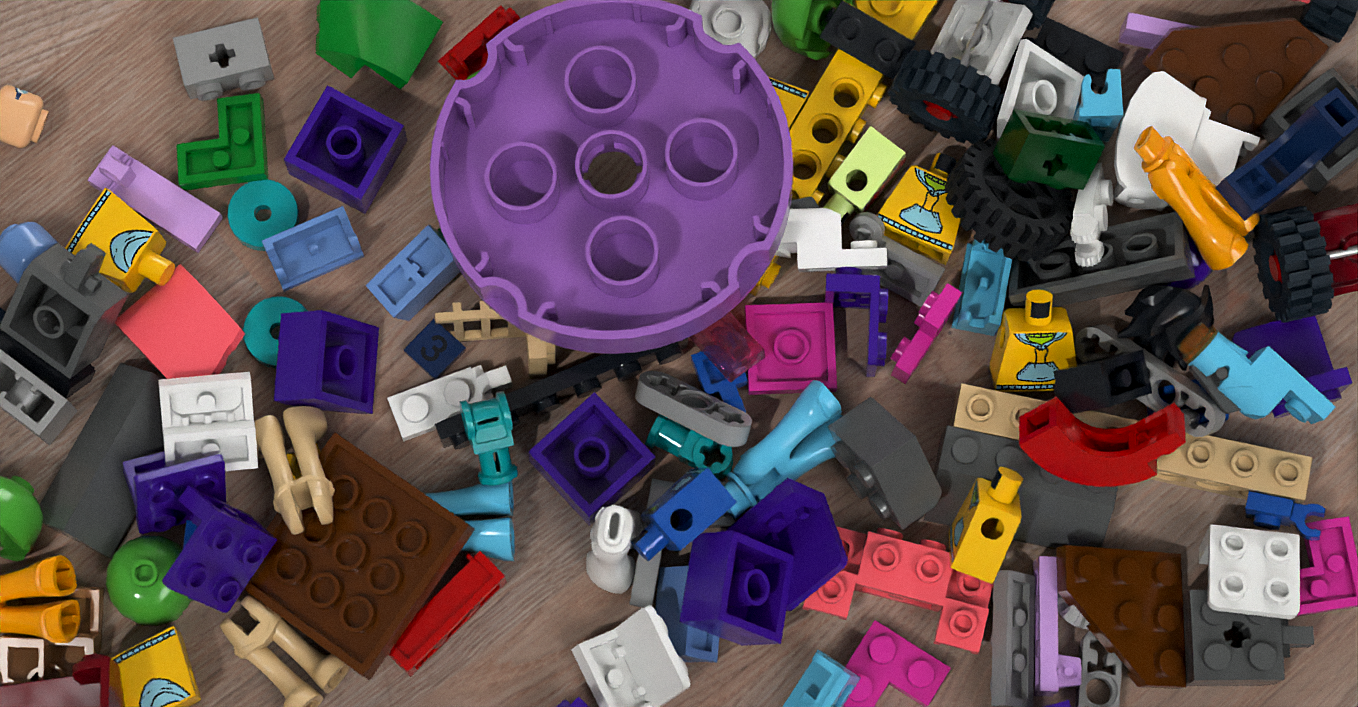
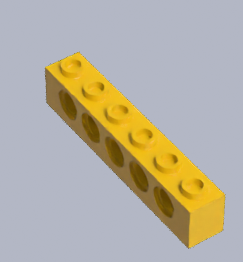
(821, 111)

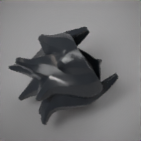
(1165, 318)

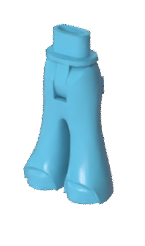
(788, 450)
(493, 536)

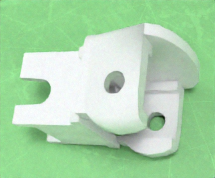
(1183, 117)

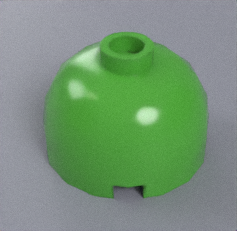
(801, 23)
(19, 518)
(137, 577)

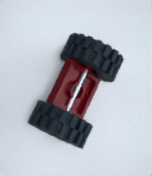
(1306, 259)

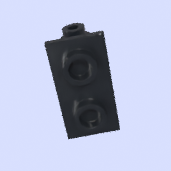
(866, 38)

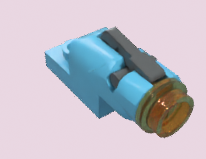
(1250, 384)

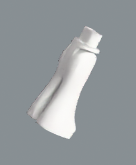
(611, 540)

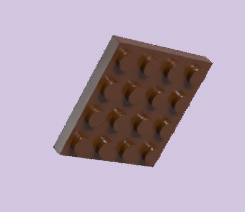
(369, 569)

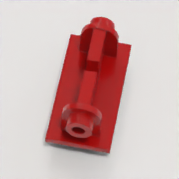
(471, 52)

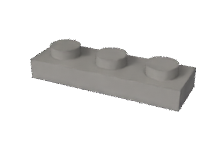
(1013, 639)

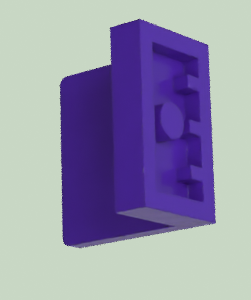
(219, 553)

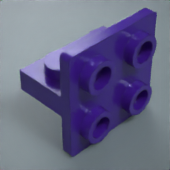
(158, 488)

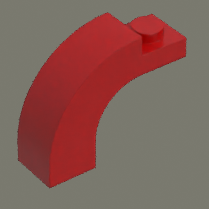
(1095, 454)

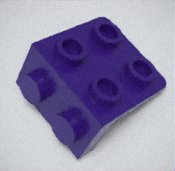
(857, 291)
(1303, 349)
(800, 524)

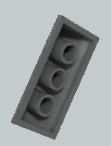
(1133, 258)
(90, 490)

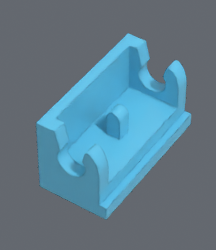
(1104, 109)
(982, 288)
(823, 684)

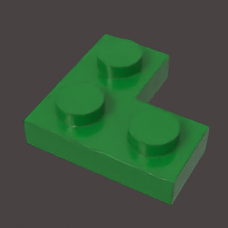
(238, 152)

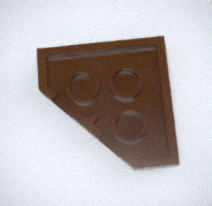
(1238, 65)
(1130, 607)

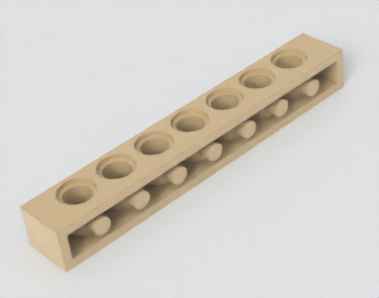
(1200, 463)

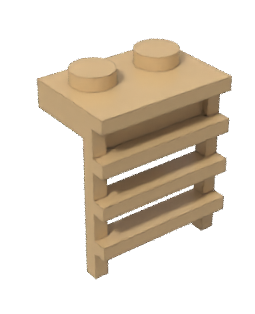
(538, 351)

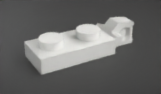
(438, 400)

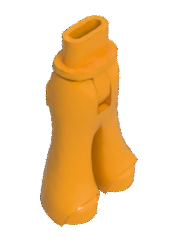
(1205, 213)
(52, 620)

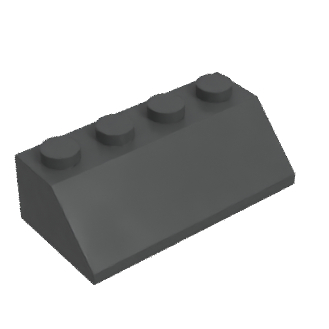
(1051, 507)

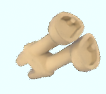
(305, 427)
(323, 669)

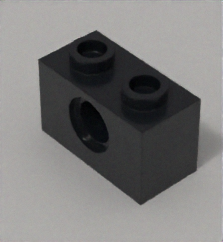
(1102, 382)

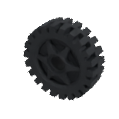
(1008, 214)

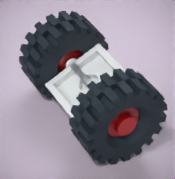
(958, 81)

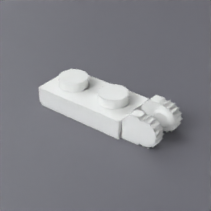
(1091, 218)

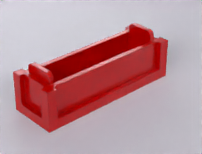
(447, 612)

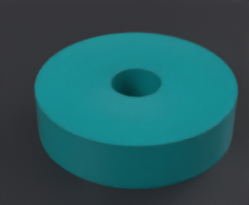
(250, 200)
(261, 322)

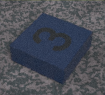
(434, 350)

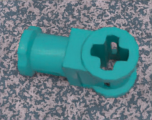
(489, 431)
(688, 446)

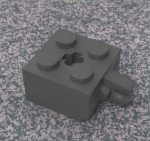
(1344, 156)
(64, 308)
(885, 463)
(1251, 662)

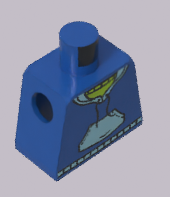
(698, 503)

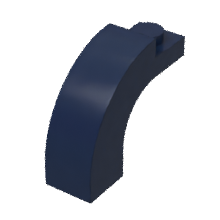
(1291, 155)

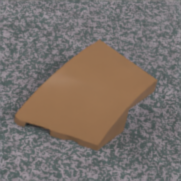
(35, 659)

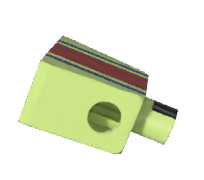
(871, 161)

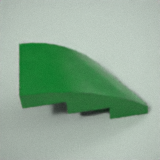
(377, 34)

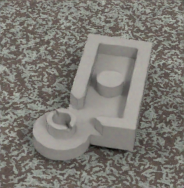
(906, 270)

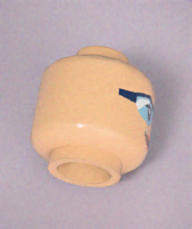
(20, 116)

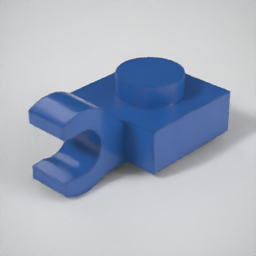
(716, 384)
(1273, 511)

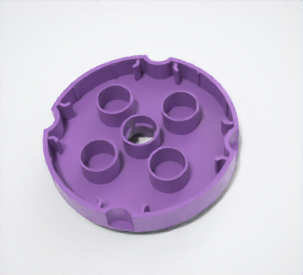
(628, 264)

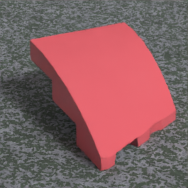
(181, 328)

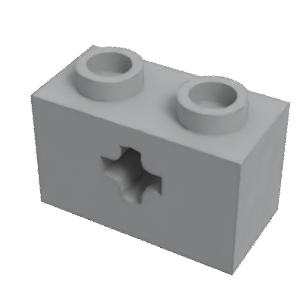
(201, 57)
(32, 401)

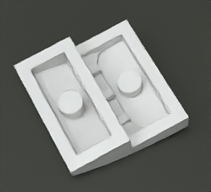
(209, 418)

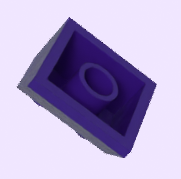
(326, 362)

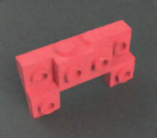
(910, 575)

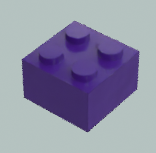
(346, 149)
(591, 458)
(737, 588)

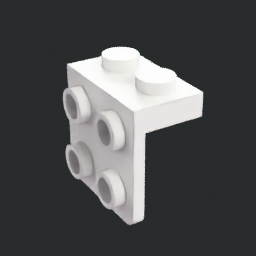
(1252, 571)
(633, 663)

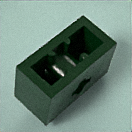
(1048, 150)

